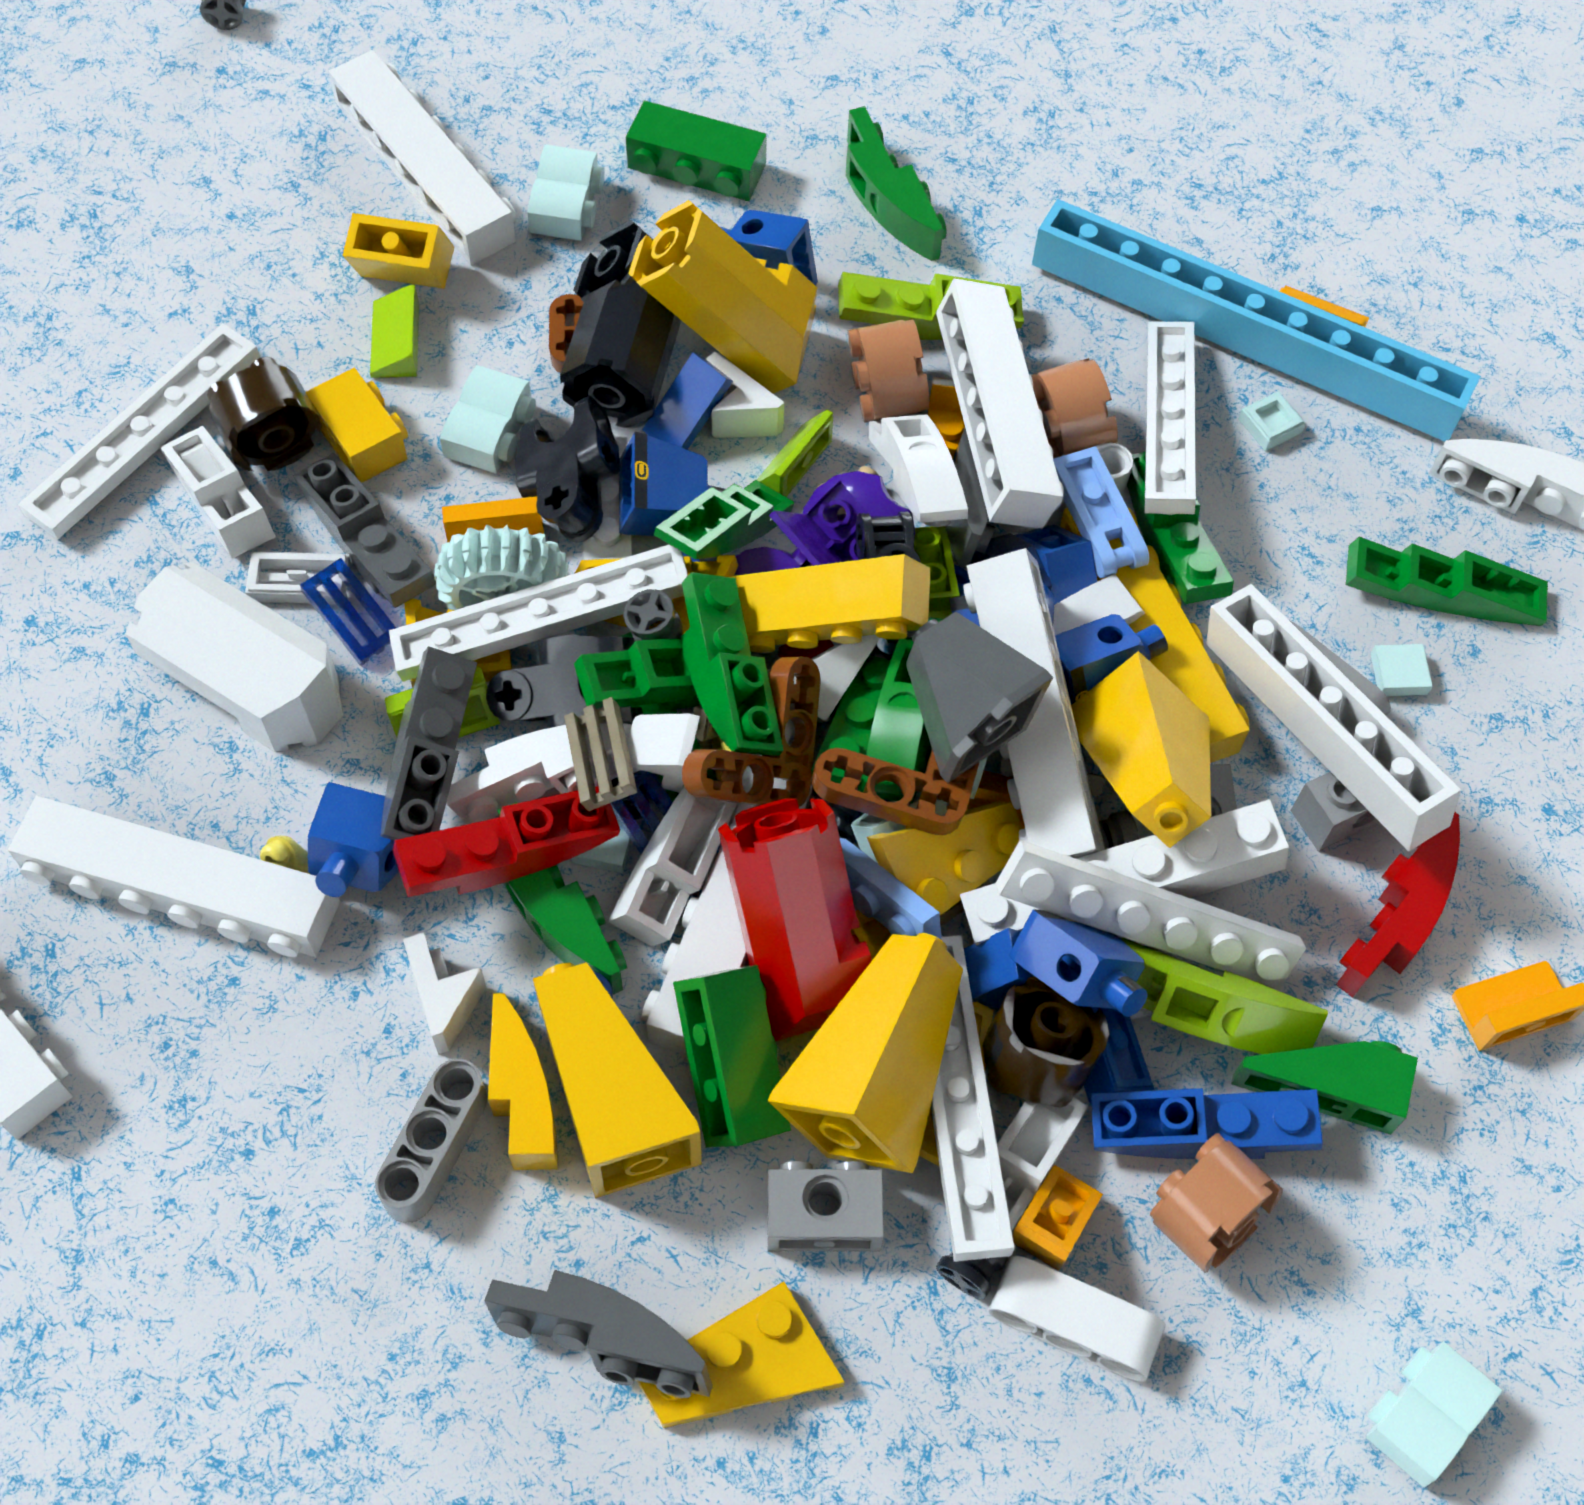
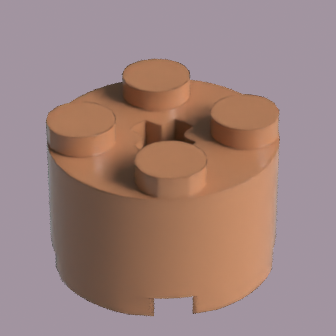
(889, 370)
(1074, 406)
(1215, 1203)

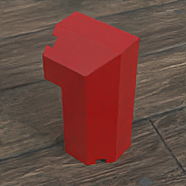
(795, 910)

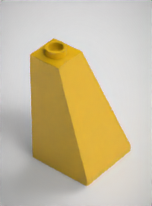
(1149, 747)
(876, 1060)
(617, 1095)

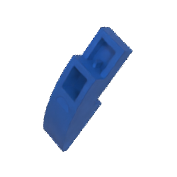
(1183, 1120)

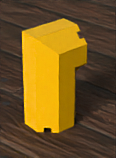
(727, 296)

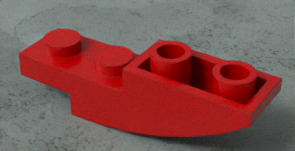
(504, 848)
(1411, 909)

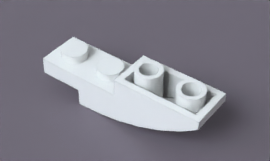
(921, 468)
(1514, 474)
(523, 772)

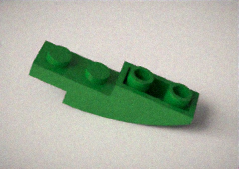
(889, 192)
(1181, 545)
(724, 674)
(638, 676)
(898, 725)
(567, 922)

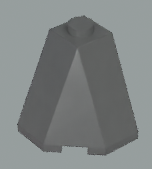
(971, 691)

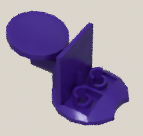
(817, 530)

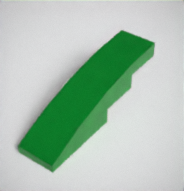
(723, 520)
(1455, 586)

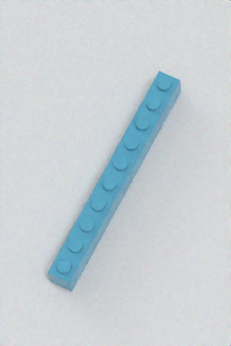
(1254, 320)

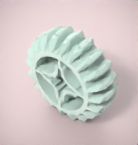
(495, 564)

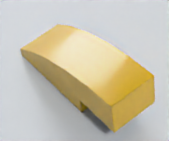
(520, 1091)

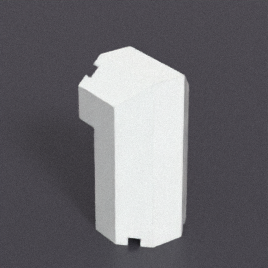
(238, 656)

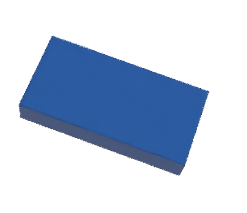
(688, 402)

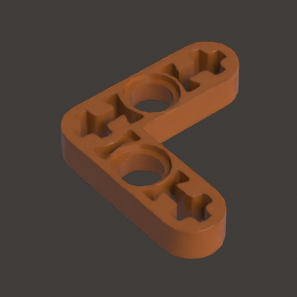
(791, 765)
(929, 784)

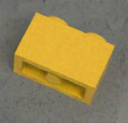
(398, 250)
(359, 425)

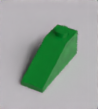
(1352, 1080)

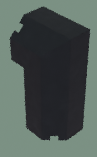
(620, 336)

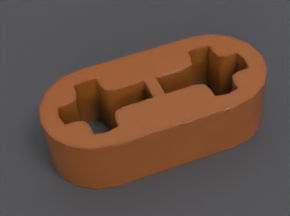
(558, 331)

